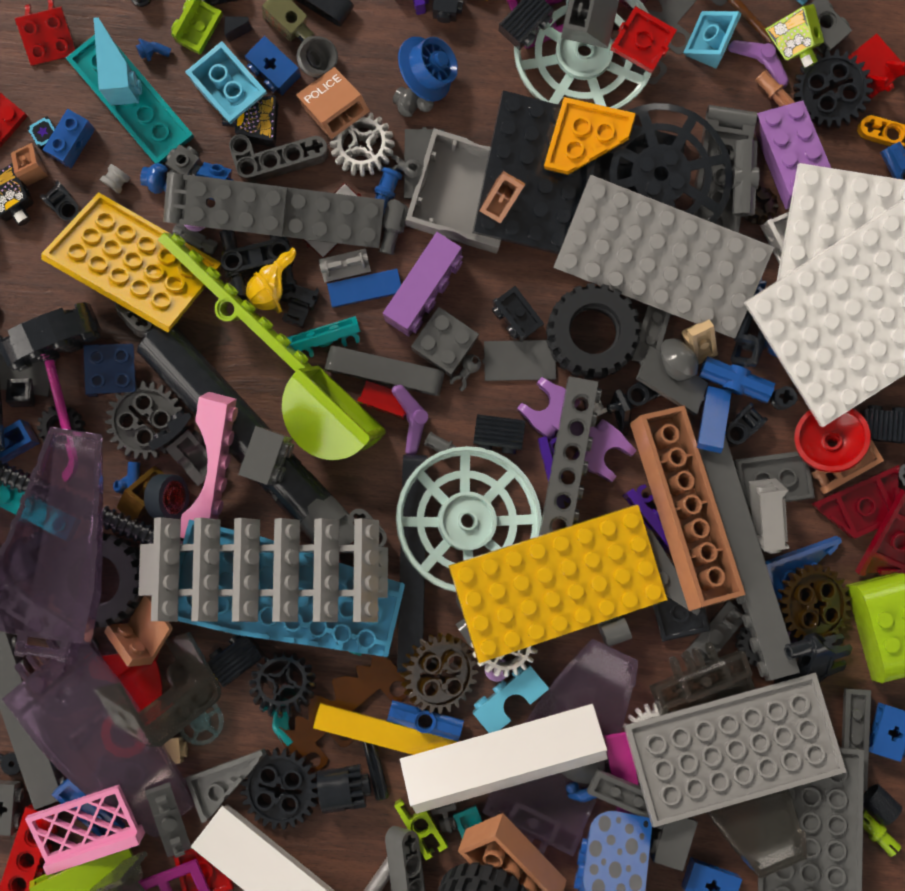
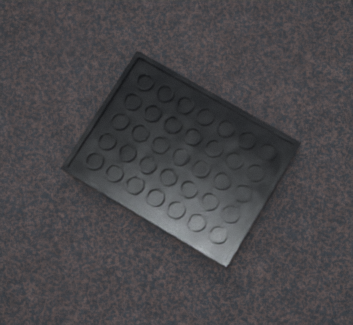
(549, 198)

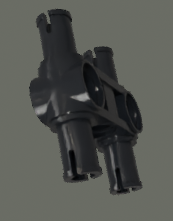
(252, 259)

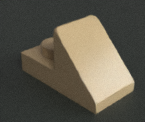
(701, 340)

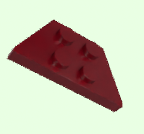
(862, 505)
(887, 548)

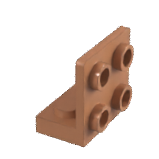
(140, 638)

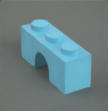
(491, 711)

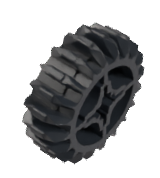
(265, 675)

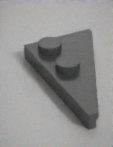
(667, 572)
(216, 784)

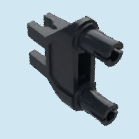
(817, 656)

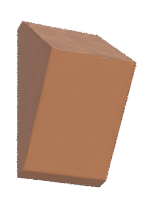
(28, 165)
(502, 196)

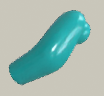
(284, 724)

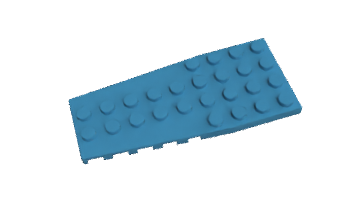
(344, 635)

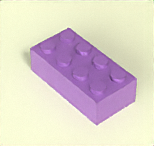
(787, 140)
(423, 284)

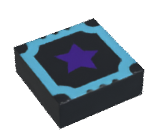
(41, 131)

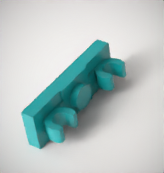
(326, 335)

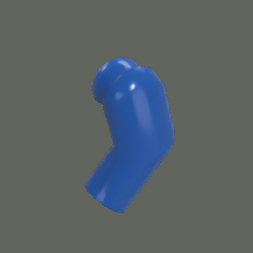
(133, 474)
(578, 794)

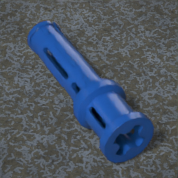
(387, 185)

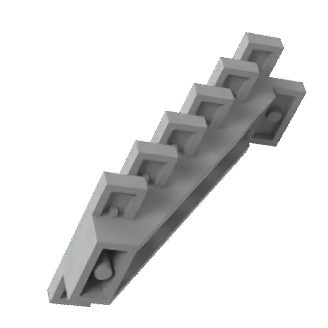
(161, 570)

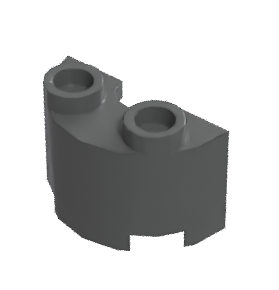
(191, 455)

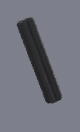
(376, 771)

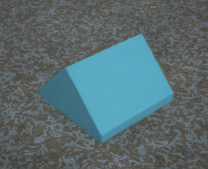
(711, 36)

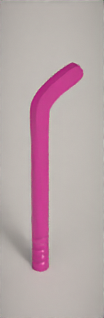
(57, 394)

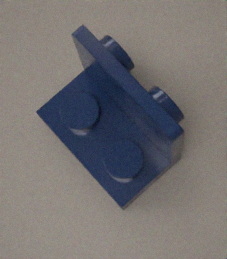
(109, 369)

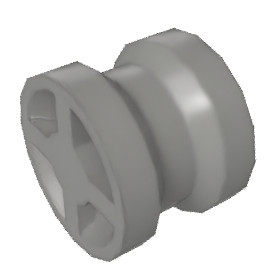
(115, 178)

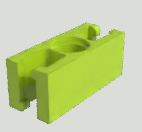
(432, 828)

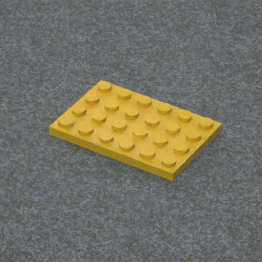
(125, 262)

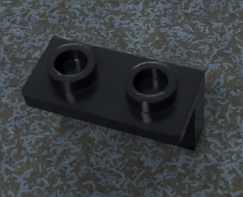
(517, 314)

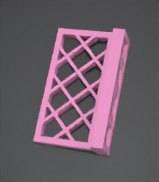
(97, 846)

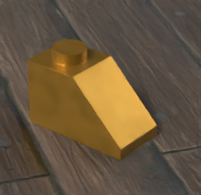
(133, 497)

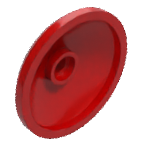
(848, 431)

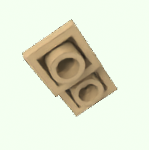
(177, 749)

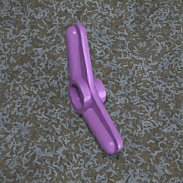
(764, 54)
(415, 416)

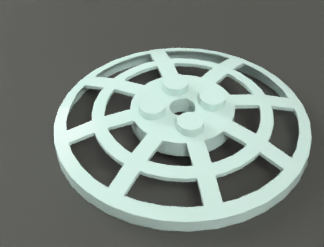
(580, 66)
(461, 504)

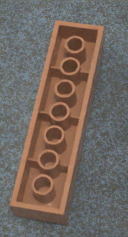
(687, 508)

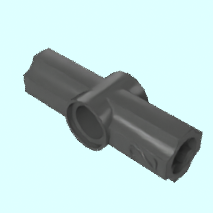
(745, 177)

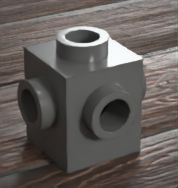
(179, 155)

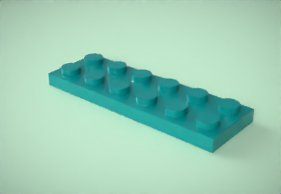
(149, 121)

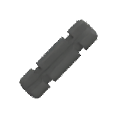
(196, 239)

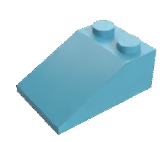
(115, 76)
(225, 82)

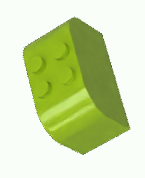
(880, 621)

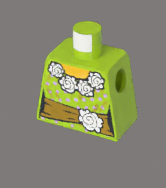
(798, 35)

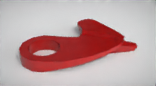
(140, 681)

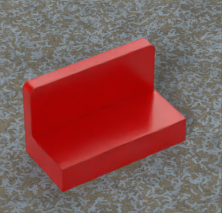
(381, 399)

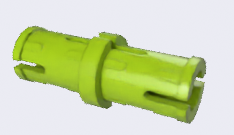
(878, 833)

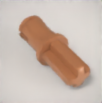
(774, 89)

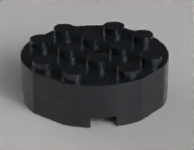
(49, 335)

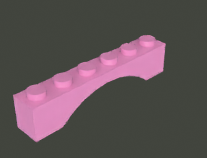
(215, 421)

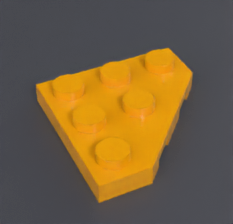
(586, 133)

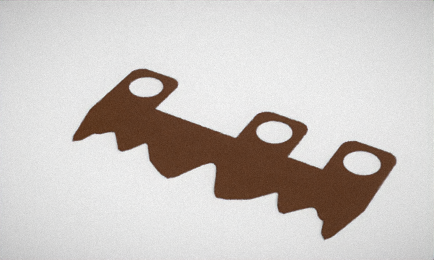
(349, 694)

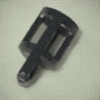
(748, 343)

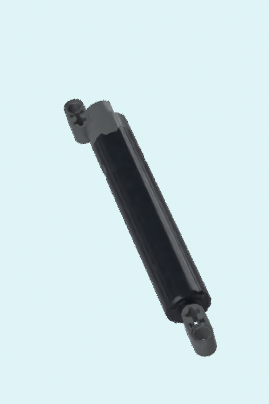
(192, 376)

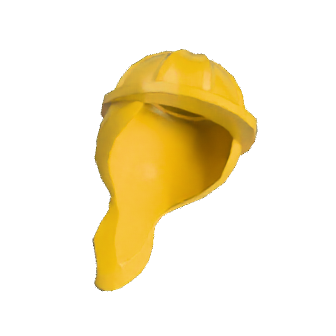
(265, 287)

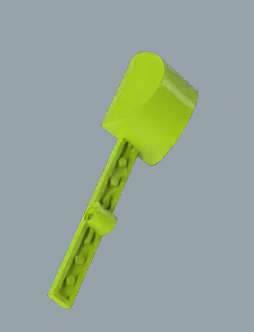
(314, 406)

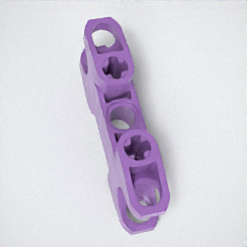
(604, 434)

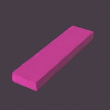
(620, 760)

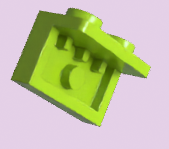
(196, 25)

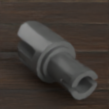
(393, 225)

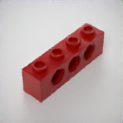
(25, 843)

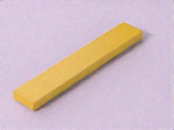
(376, 731)

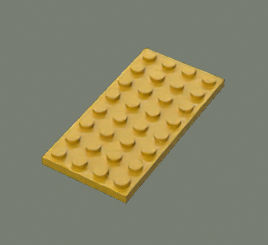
(557, 583)

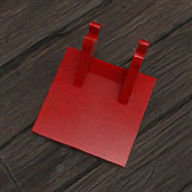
(45, 34)
(881, 62)

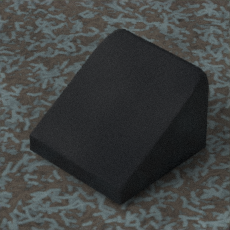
(236, 27)
(20, 392)

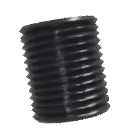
(881, 804)

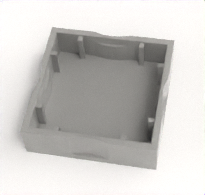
(451, 190)

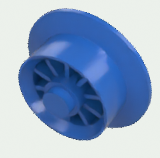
(427, 66)

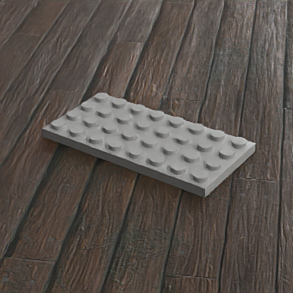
(662, 256)
(734, 749)

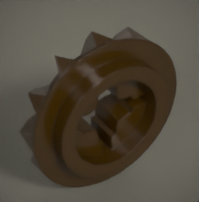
(770, 207)

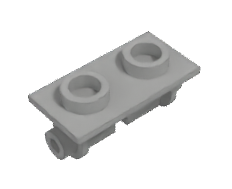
(344, 265)

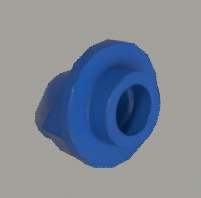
(147, 48)

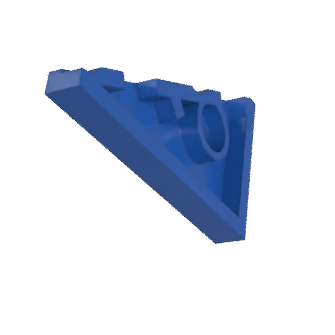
(787, 563)

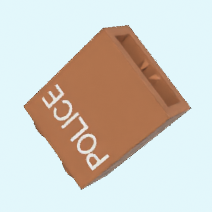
(333, 103)

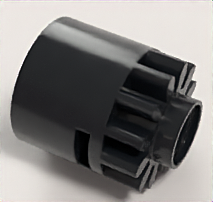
(343, 788)

